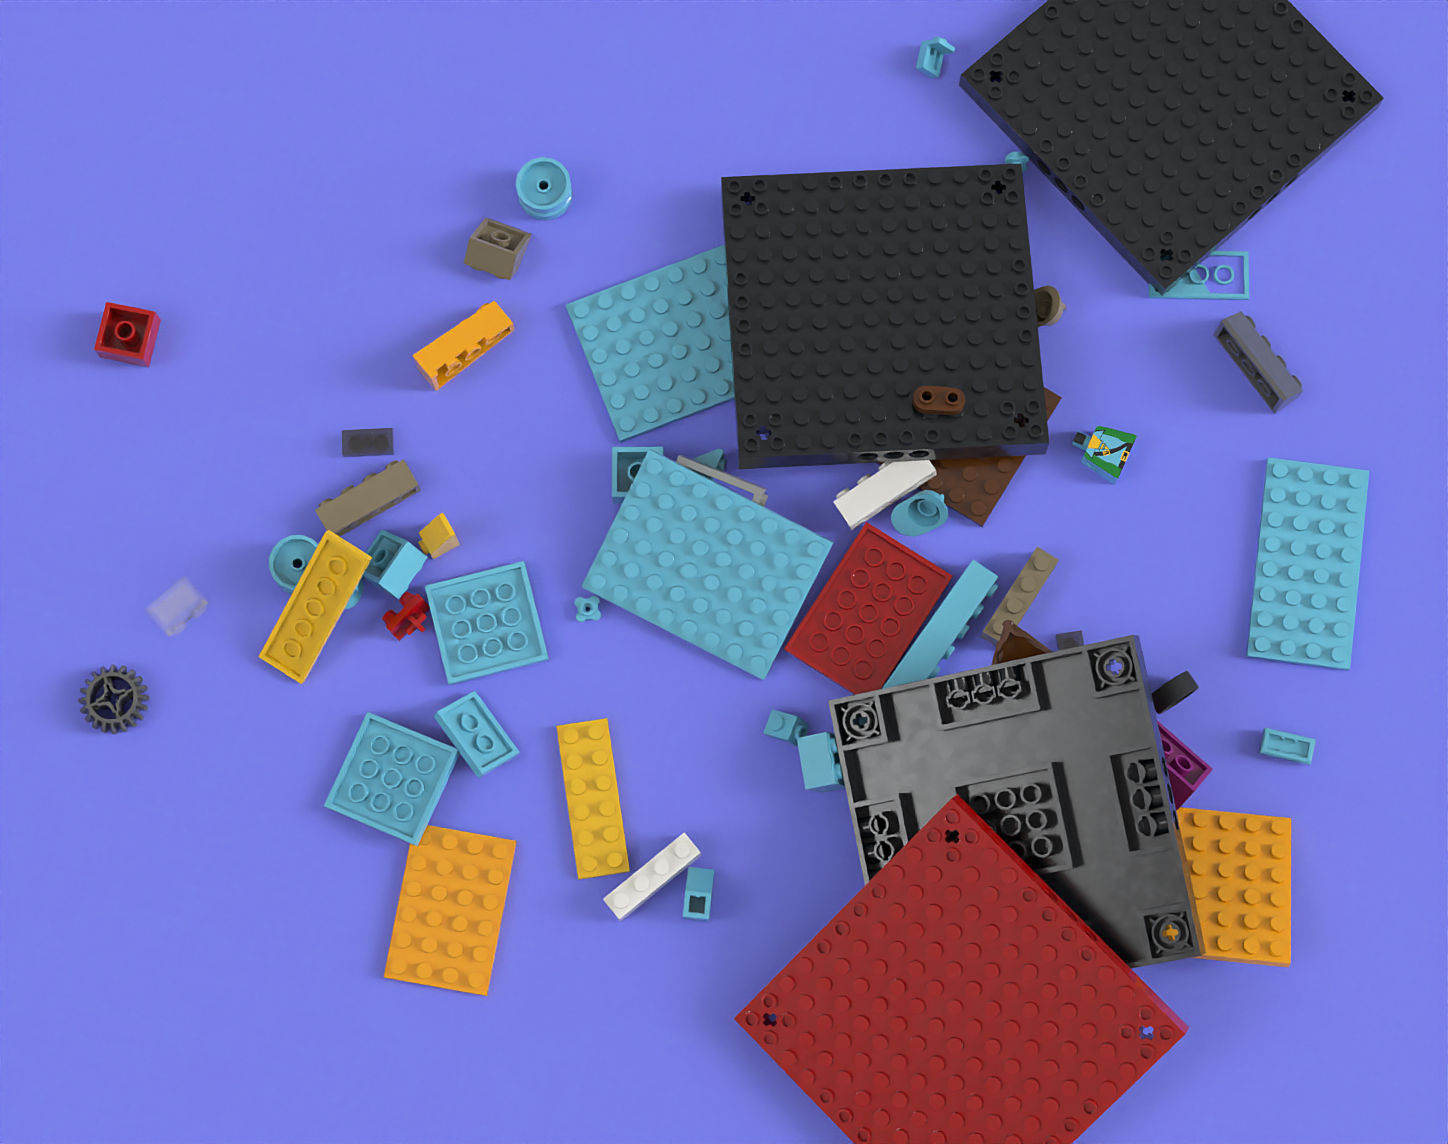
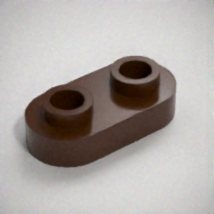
(939, 400)

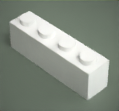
(882, 490)
(652, 877)

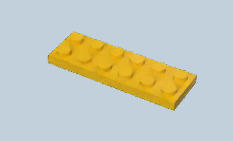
(315, 606)
(593, 799)

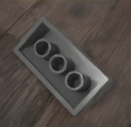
(1258, 361)

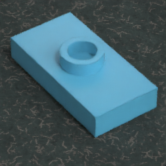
(1287, 746)

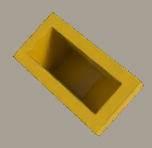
(438, 537)

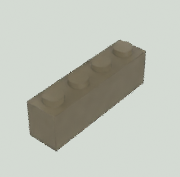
(368, 499)
(1021, 594)

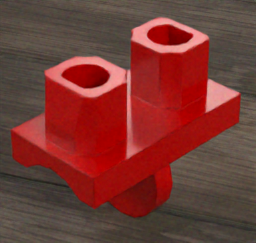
(408, 618)

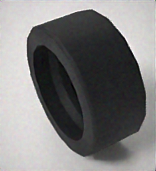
(1173, 692)

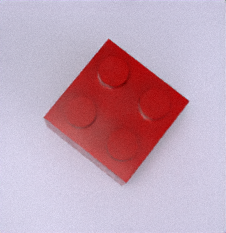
(127, 334)

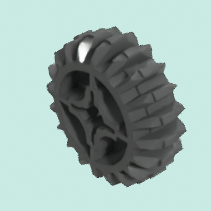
(124, 695)

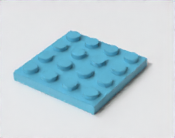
(486, 623)
(392, 778)

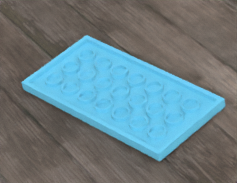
(1307, 564)

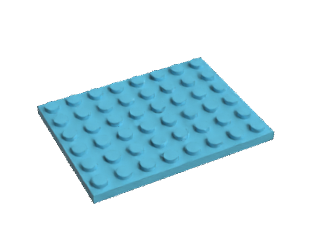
(659, 343)
(707, 564)

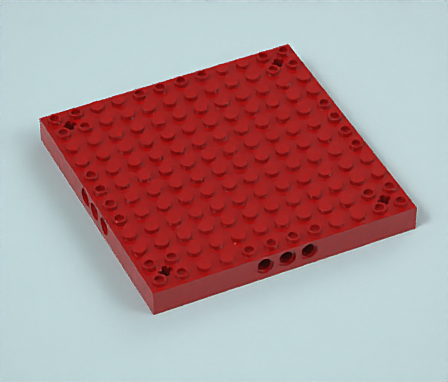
(960, 1003)

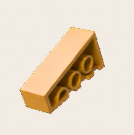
(463, 344)

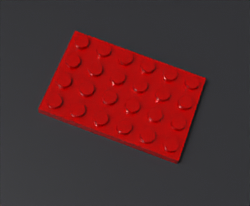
(868, 612)

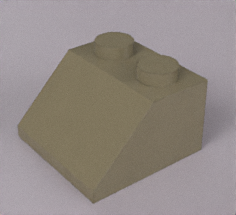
(496, 248)

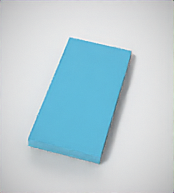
(1194, 288)

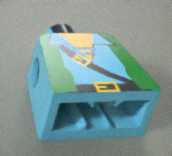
(1105, 451)

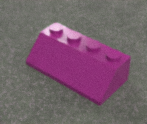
(1183, 765)

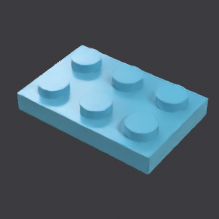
(476, 734)

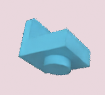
(931, 56)
(785, 727)

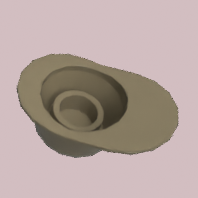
(1048, 305)

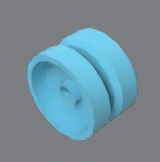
(542, 174)
(286, 556)

